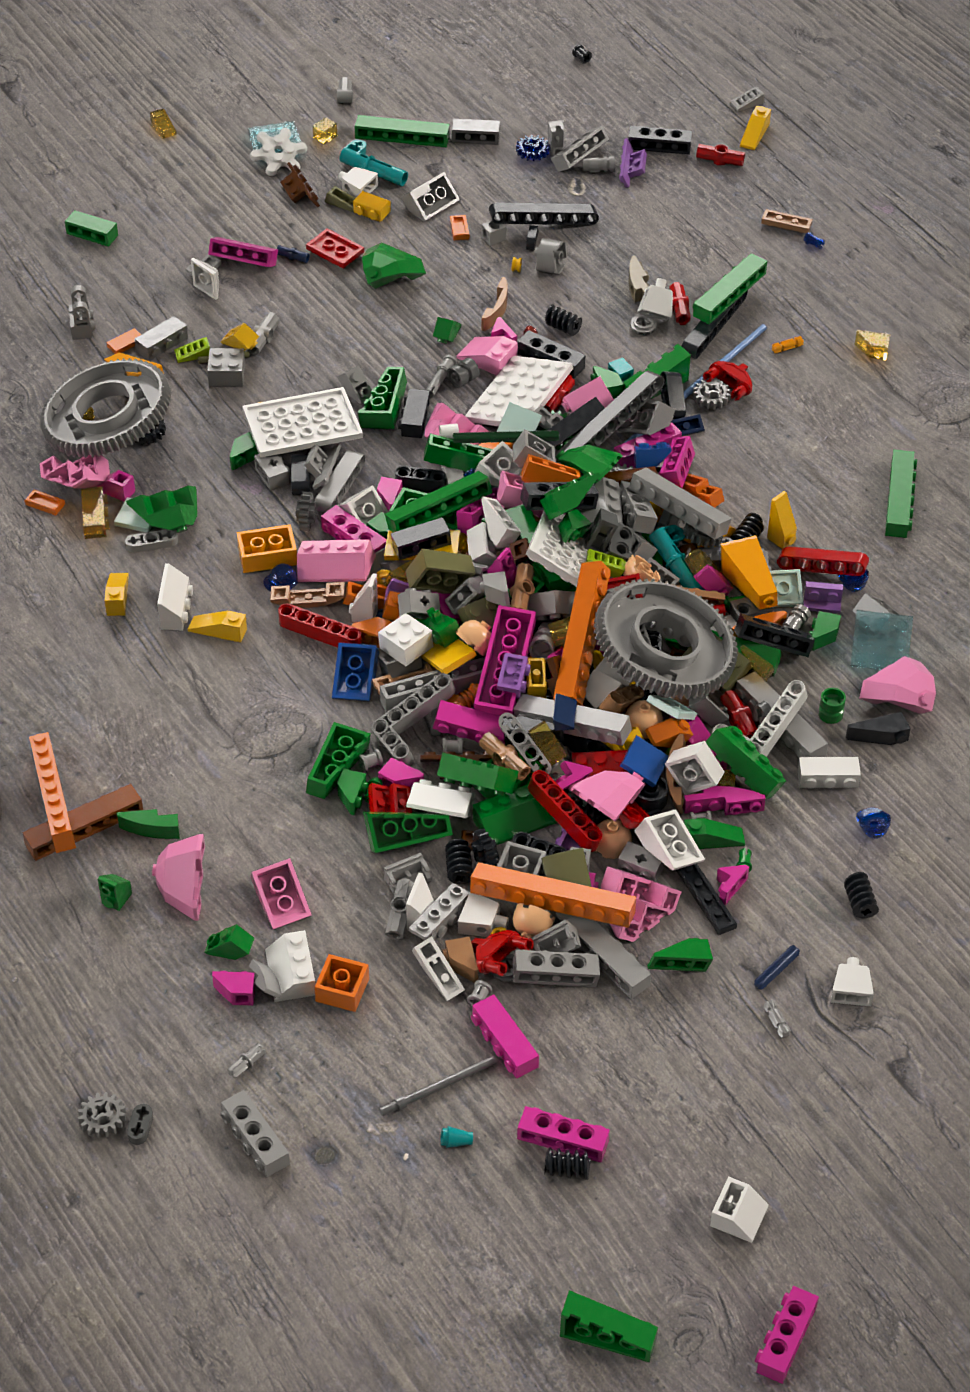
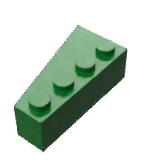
(675, 361)
(385, 401)
(337, 753)
(745, 760)
(478, 773)
(402, 829)
(606, 1328)

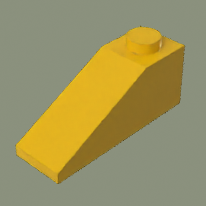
(756, 127)
(241, 337)
(781, 522)
(116, 594)
(222, 625)

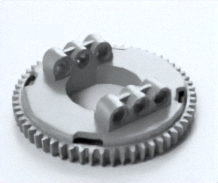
(147, 403)
(676, 616)

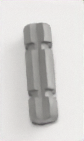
(777, 1018)

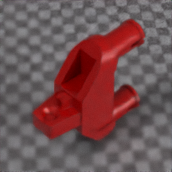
(731, 375)
(495, 948)

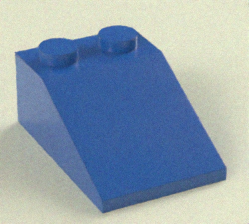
(354, 671)

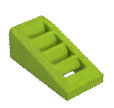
(196, 349)
(614, 563)

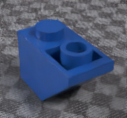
(650, 455)

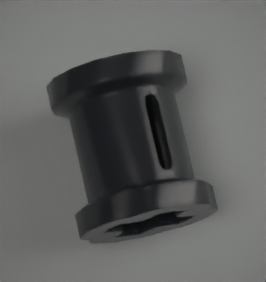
(582, 54)

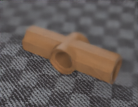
(523, 586)
(504, 755)

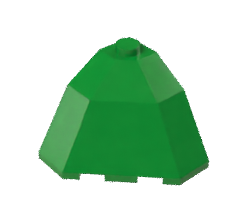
(385, 264)
(589, 459)
(167, 508)

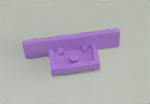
(632, 163)

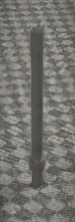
(401, 1102)

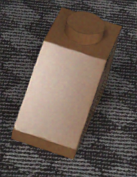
(461, 957)

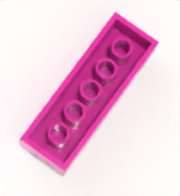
(510, 634)

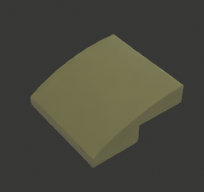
(567, 866)

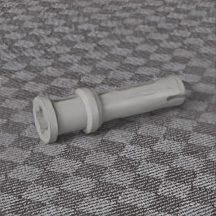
(448, 361)

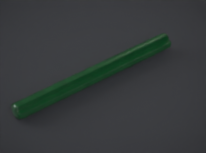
(497, 437)

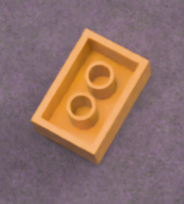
(266, 548)

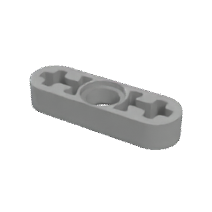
(157, 535)

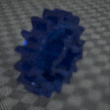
(532, 148)

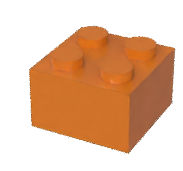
(341, 983)

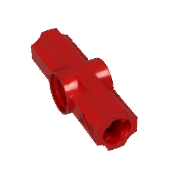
(720, 154)
(680, 304)
(564, 389)
(739, 715)

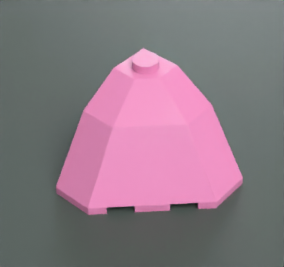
(444, 415)
(80, 474)
(902, 684)
(609, 791)
(181, 874)
(652, 901)

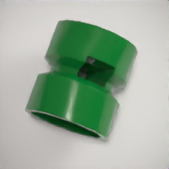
(832, 705)

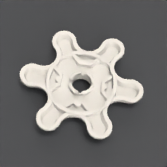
(277, 160)

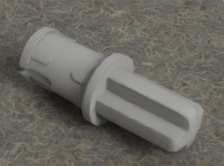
(246, 1060)

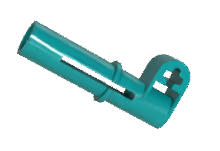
(355, 155)
(666, 541)

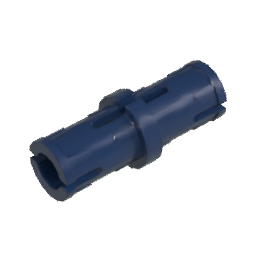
(293, 254)

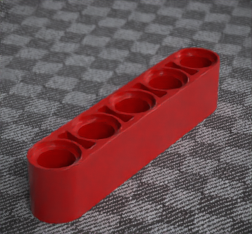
(830, 557)
(317, 626)
(565, 810)

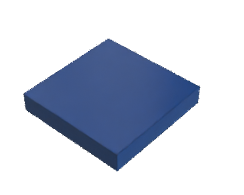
(644, 760)

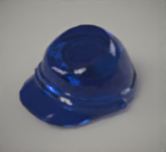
(281, 576)
(854, 583)
(874, 822)

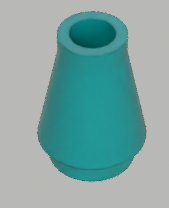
(455, 1137)

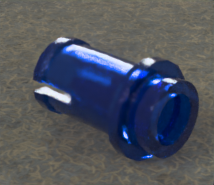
(811, 239)

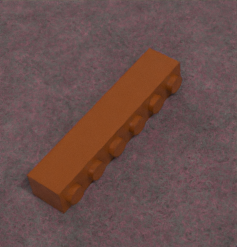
(85, 820)

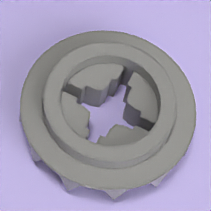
(649, 322)

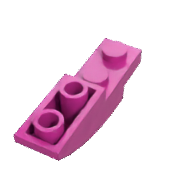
(731, 799)

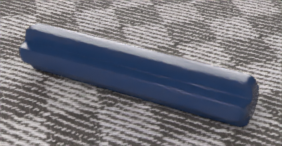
(776, 967)

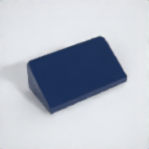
(689, 424)
(564, 713)

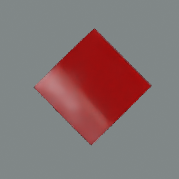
(388, 798)

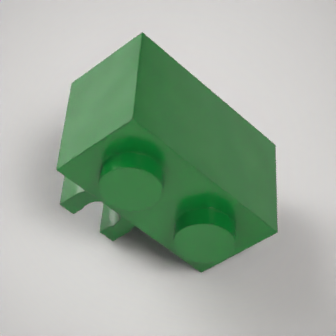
(442, 627)

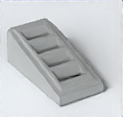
(752, 97)

